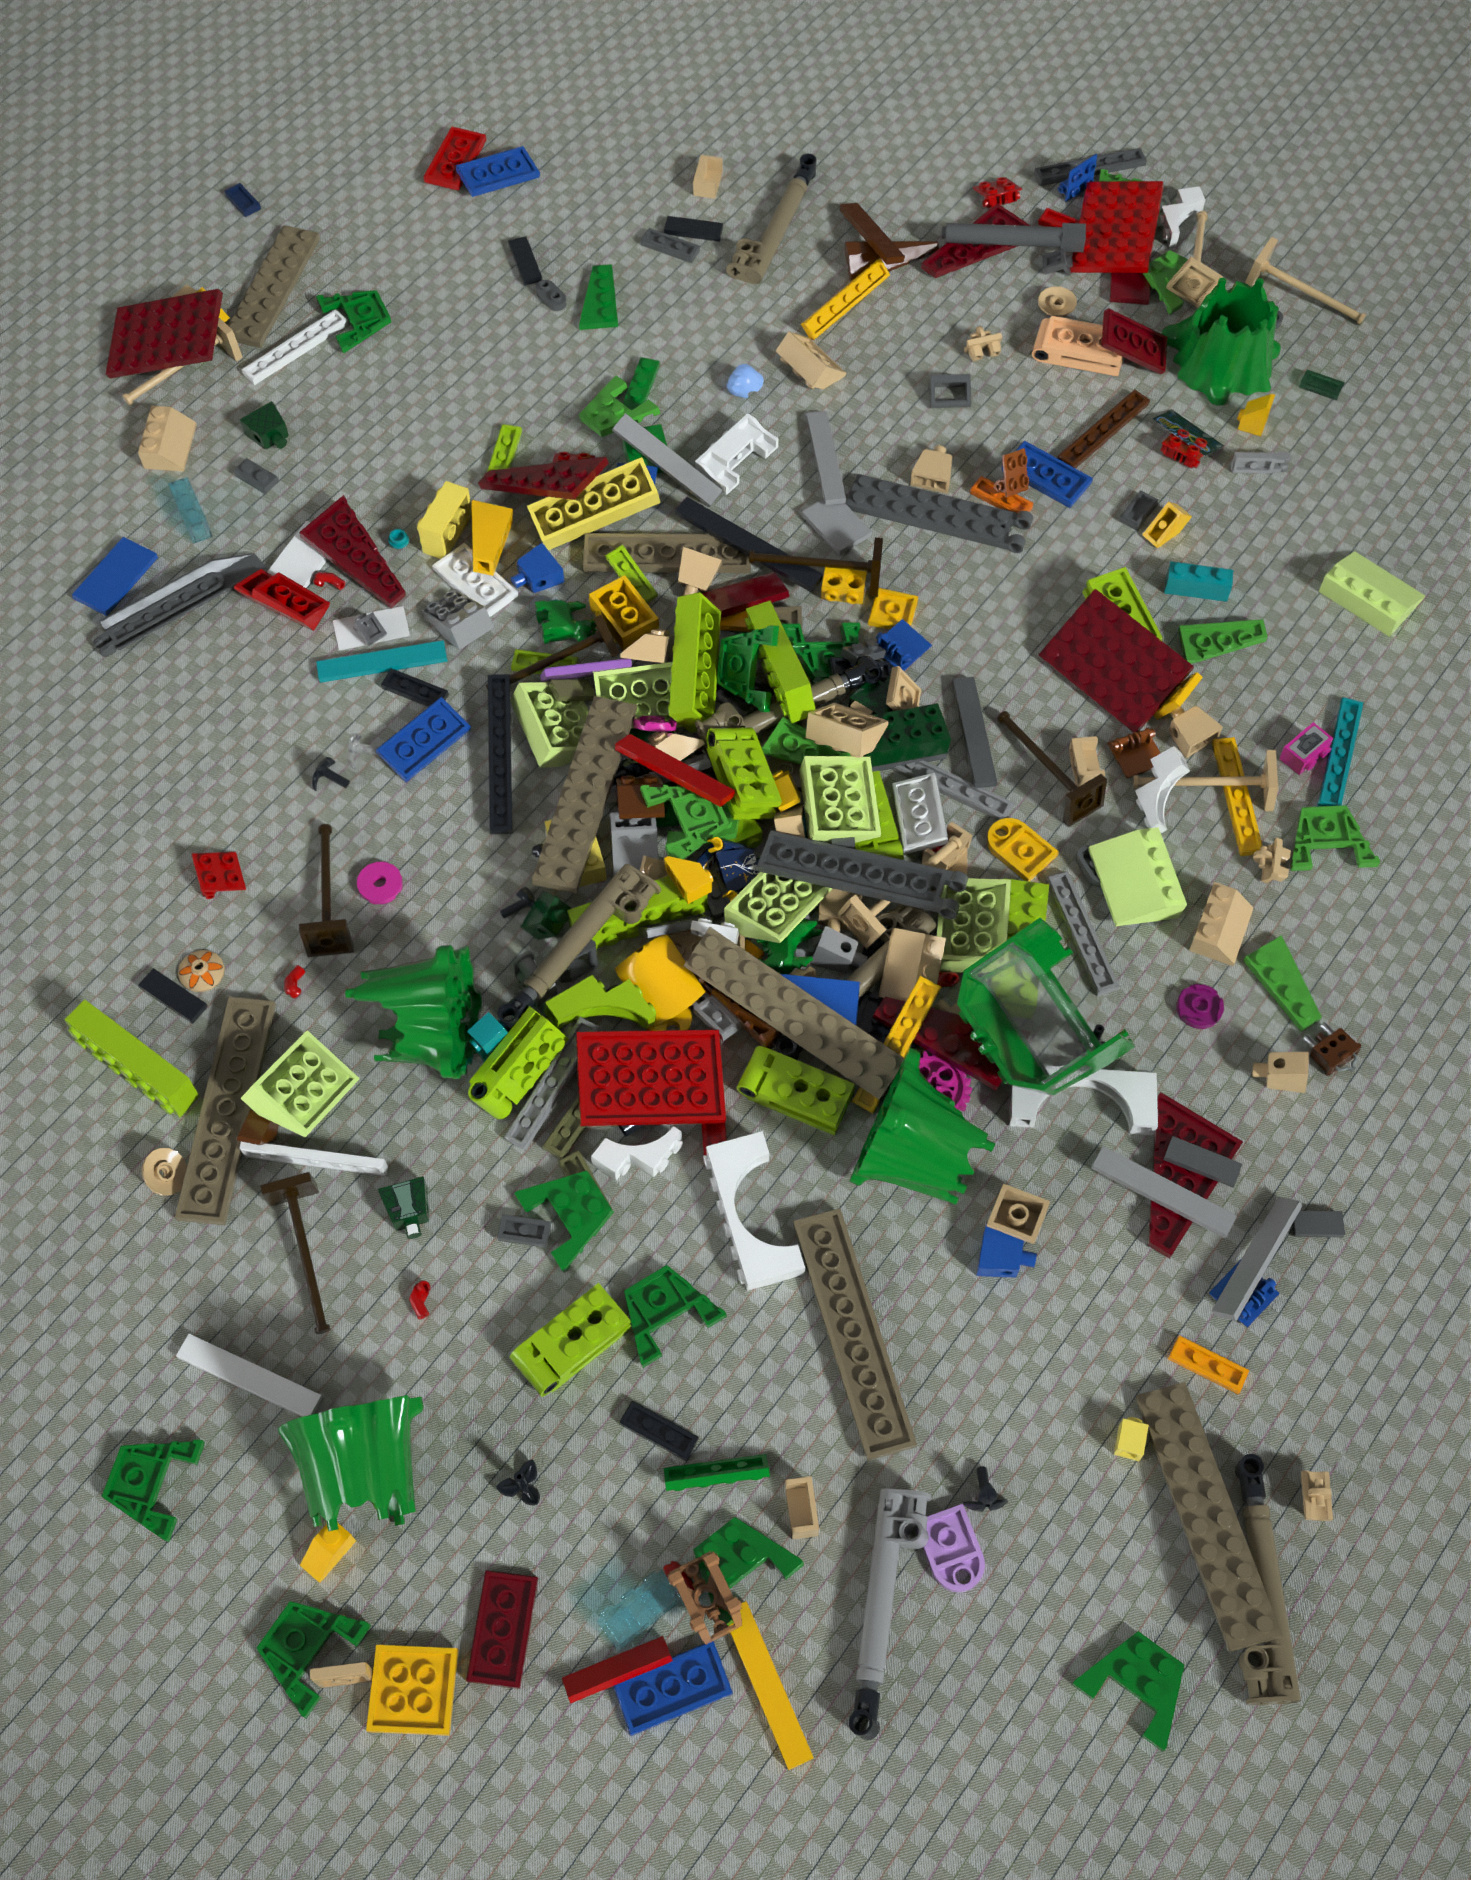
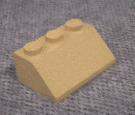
(809, 361)
(166, 439)
(652, 647)
(845, 729)
(1222, 925)
(907, 959)

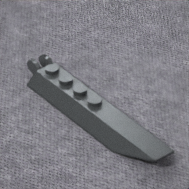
(173, 601)

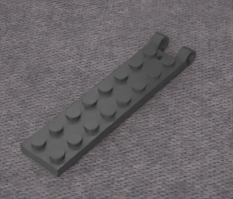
(938, 512)
(861, 873)

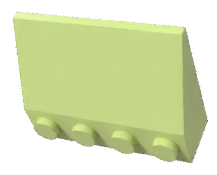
(1370, 593)
(640, 685)
(549, 724)
(839, 798)
(1138, 878)
(772, 906)
(978, 925)
(301, 1086)

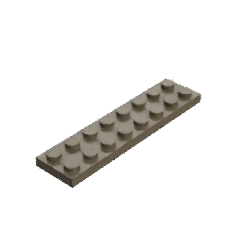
(273, 285)
(660, 551)

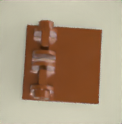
(1015, 473)
(1135, 752)

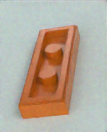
(985, 491)

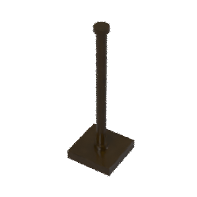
(872, 566)
(601, 635)
(1080, 800)
(329, 935)
(290, 1191)

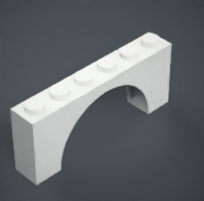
(1129, 1089)
(758, 1261)

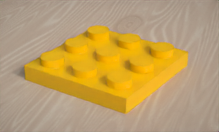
(412, 1690)

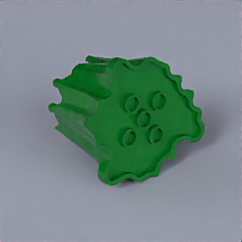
(1227, 342)
(433, 1009)
(919, 1138)
(356, 1458)

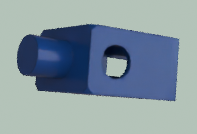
(538, 570)
(1002, 1255)

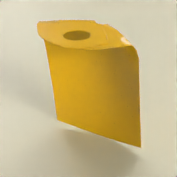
(662, 978)

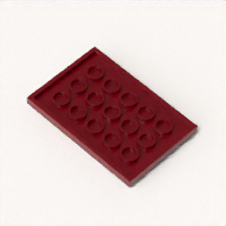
(164, 333)
(1116, 661)

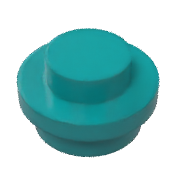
(398, 539)

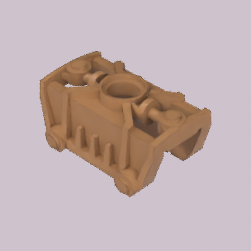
(717, 1587)

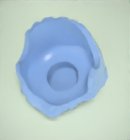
(744, 380)

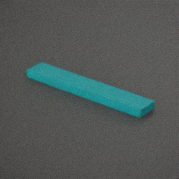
(381, 661)
(1341, 753)

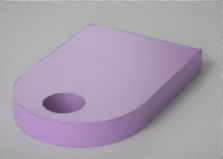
(953, 1548)

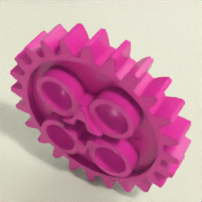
(935, 1067)

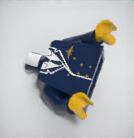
(735, 864)

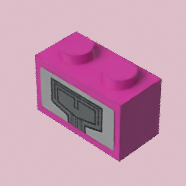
(1306, 748)

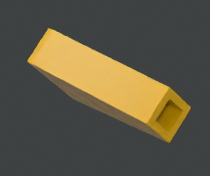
(489, 534)

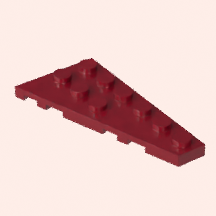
(956, 255)
(550, 480)
(349, 546)
(947, 1038)

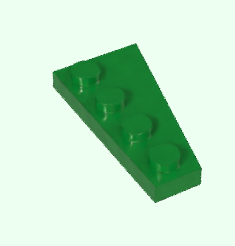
(600, 300)

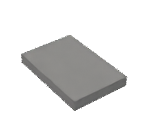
(837, 525)

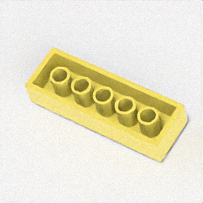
(601, 503)

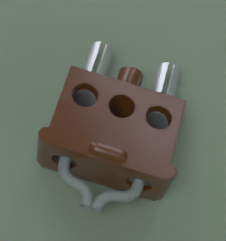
(1334, 1050)

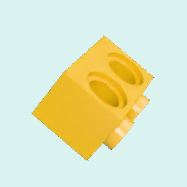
(844, 585)

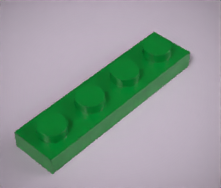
(641, 382)
(716, 1472)

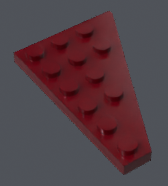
(1176, 1120)

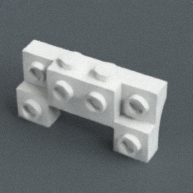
(732, 449)

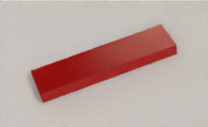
(616, 1669)

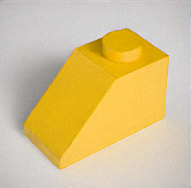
(1255, 415)
(1167, 524)
(787, 789)
(689, 878)
(326, 1551)

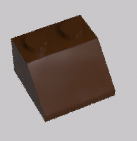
(630, 800)

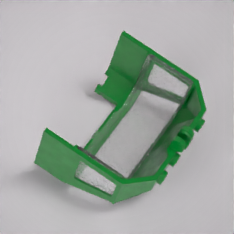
(1029, 1018)

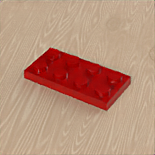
(457, 148)

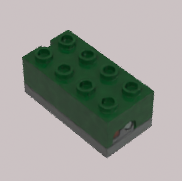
(911, 737)

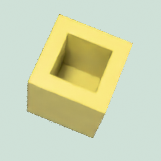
(1131, 1439)

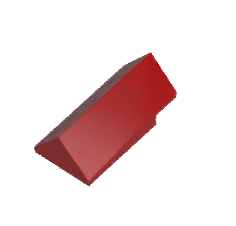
(284, 597)

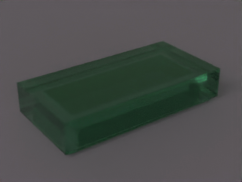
(1321, 384)

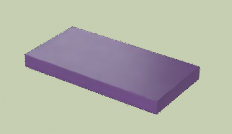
(582, 670)

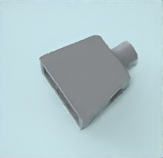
(836, 951)

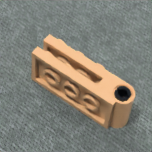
(1075, 346)

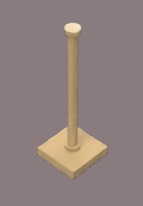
(1263, 265)
(1194, 278)
(224, 338)
(1267, 780)
(862, 920)

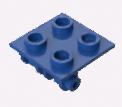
(1078, 178)
(902, 645)
(1258, 1301)

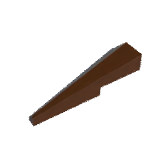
(861, 255)
(757, 1028)

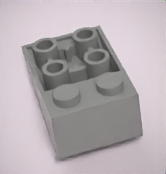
(458, 618)
(632, 840)

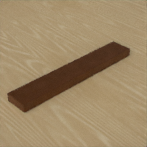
(872, 233)
(1104, 429)

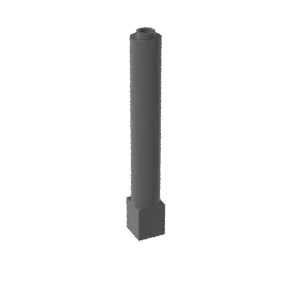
(1068, 237)

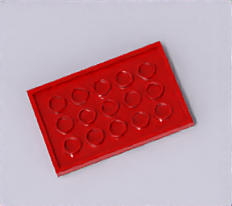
(1118, 226)
(650, 1077)

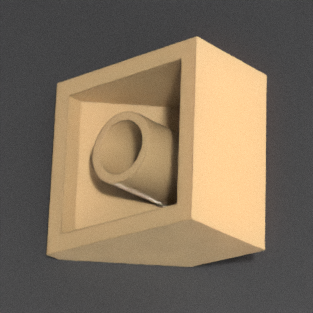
(674, 744)
(1018, 1214)

